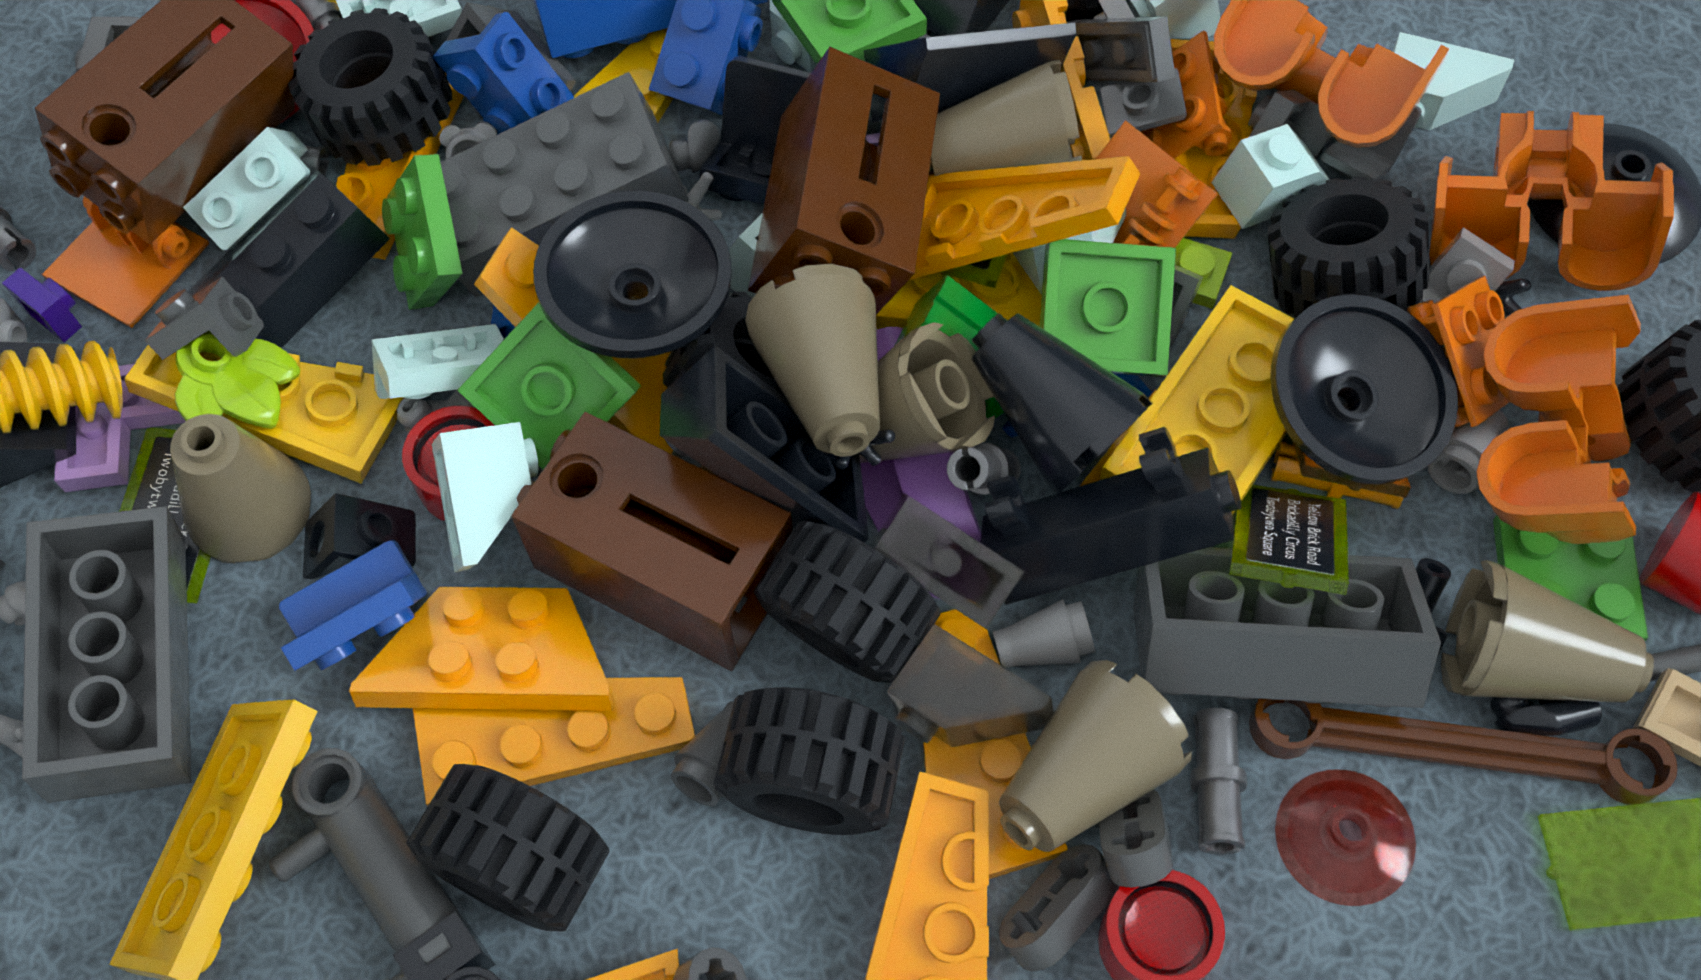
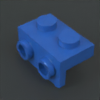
(700, 45)
(502, 74)
(349, 601)

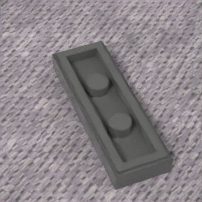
(1126, 49)

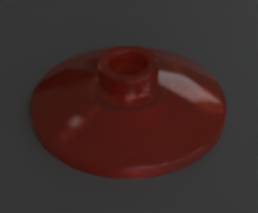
(1327, 861)

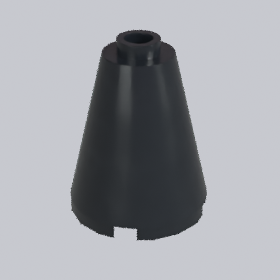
(1054, 396)

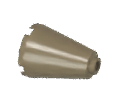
(1009, 125)
(822, 353)
(931, 396)
(237, 491)
(1537, 644)
(1093, 758)

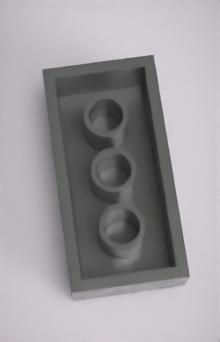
(552, 164)
(1268, 641)
(105, 655)

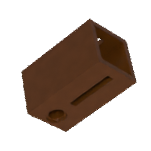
(165, 110)
(836, 192)
(652, 537)

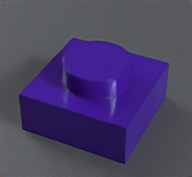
(44, 302)

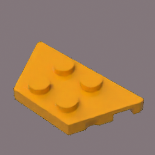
(488, 653)

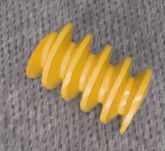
(59, 384)

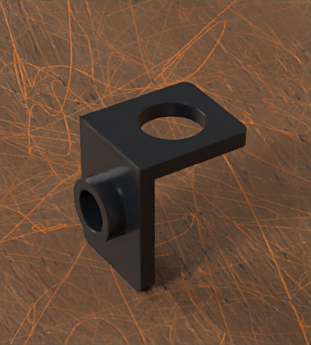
(354, 529)

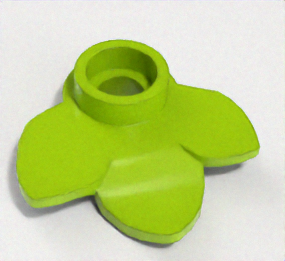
(233, 385)

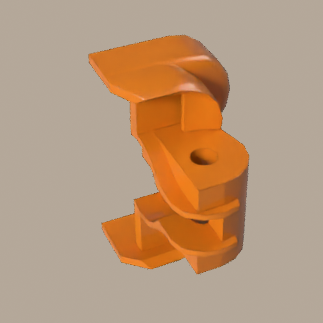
(1358, 96)
(1608, 227)
(1565, 367)

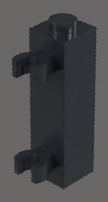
(1113, 523)

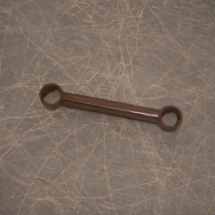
(1472, 747)

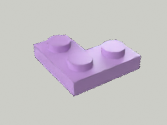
(105, 443)

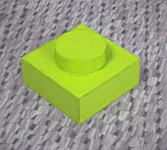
(1206, 262)

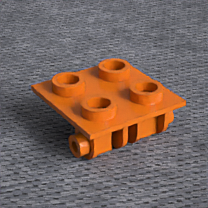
(1203, 104)
(1166, 194)
(122, 270)
(1463, 325)

